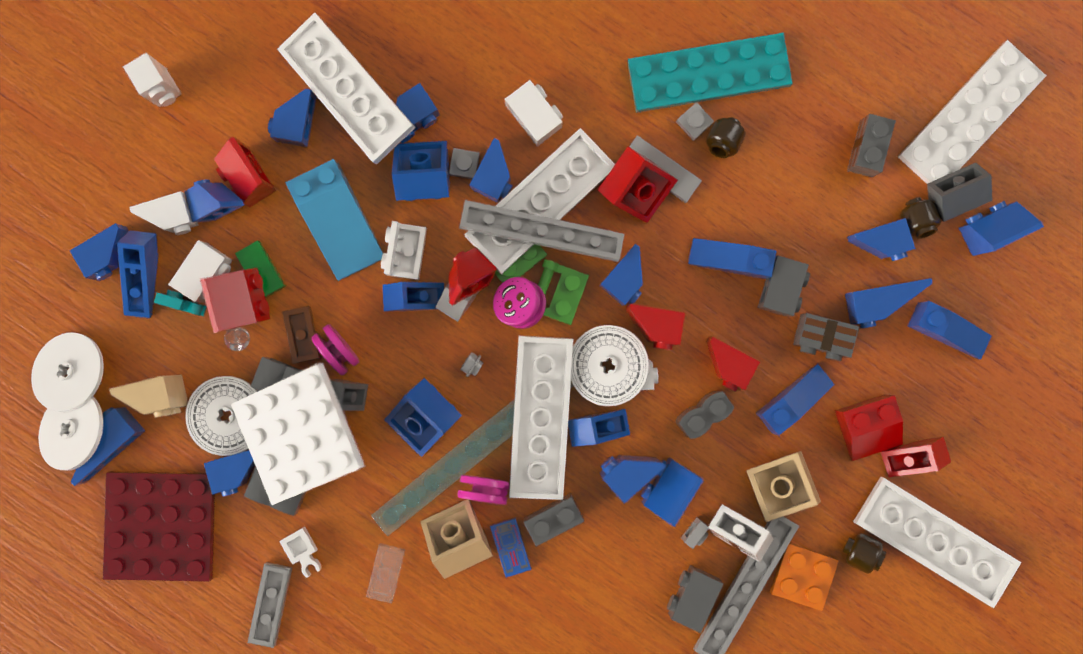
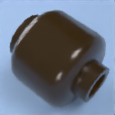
(725, 137)
(921, 217)
(864, 553)

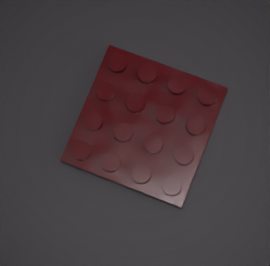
(158, 527)

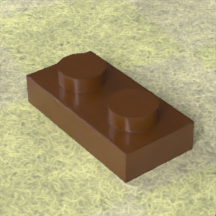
(299, 330)

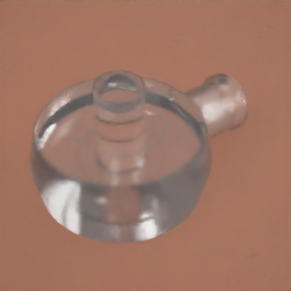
(237, 338)

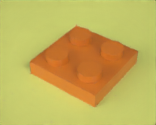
(804, 576)

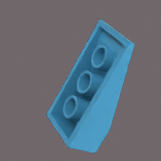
(335, 219)

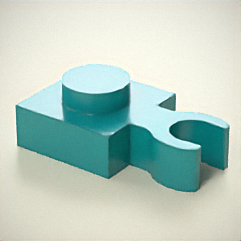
(175, 300)

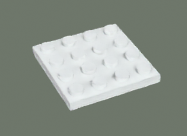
(297, 434)

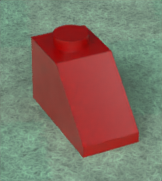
(469, 275)
(731, 364)
(916, 457)

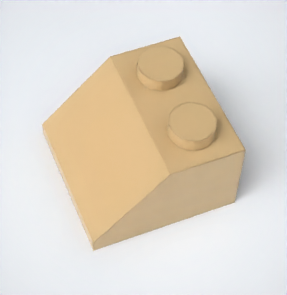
(156, 395)
(783, 486)
(455, 539)

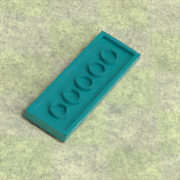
(709, 72)

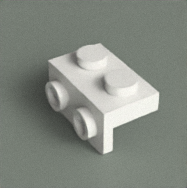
(404, 250)

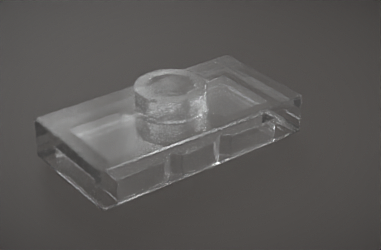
(385, 573)

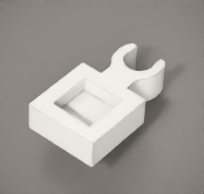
(300, 547)

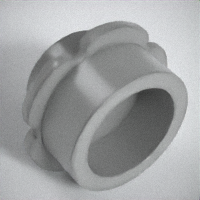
(472, 364)

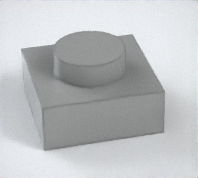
(694, 121)
(464, 163)
(695, 533)

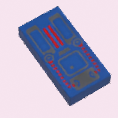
(510, 547)

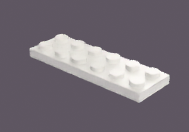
(346, 88)
(972, 114)
(548, 192)
(540, 417)
(937, 542)

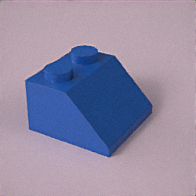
(421, 170)
(998, 228)
(422, 417)
(629, 473)
(671, 491)

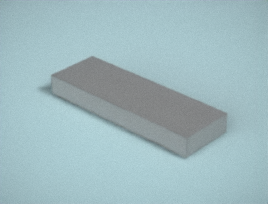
(686, 181)
(269, 605)

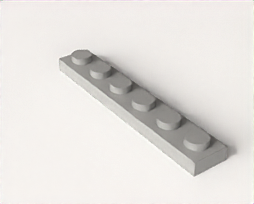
(541, 231)
(744, 591)

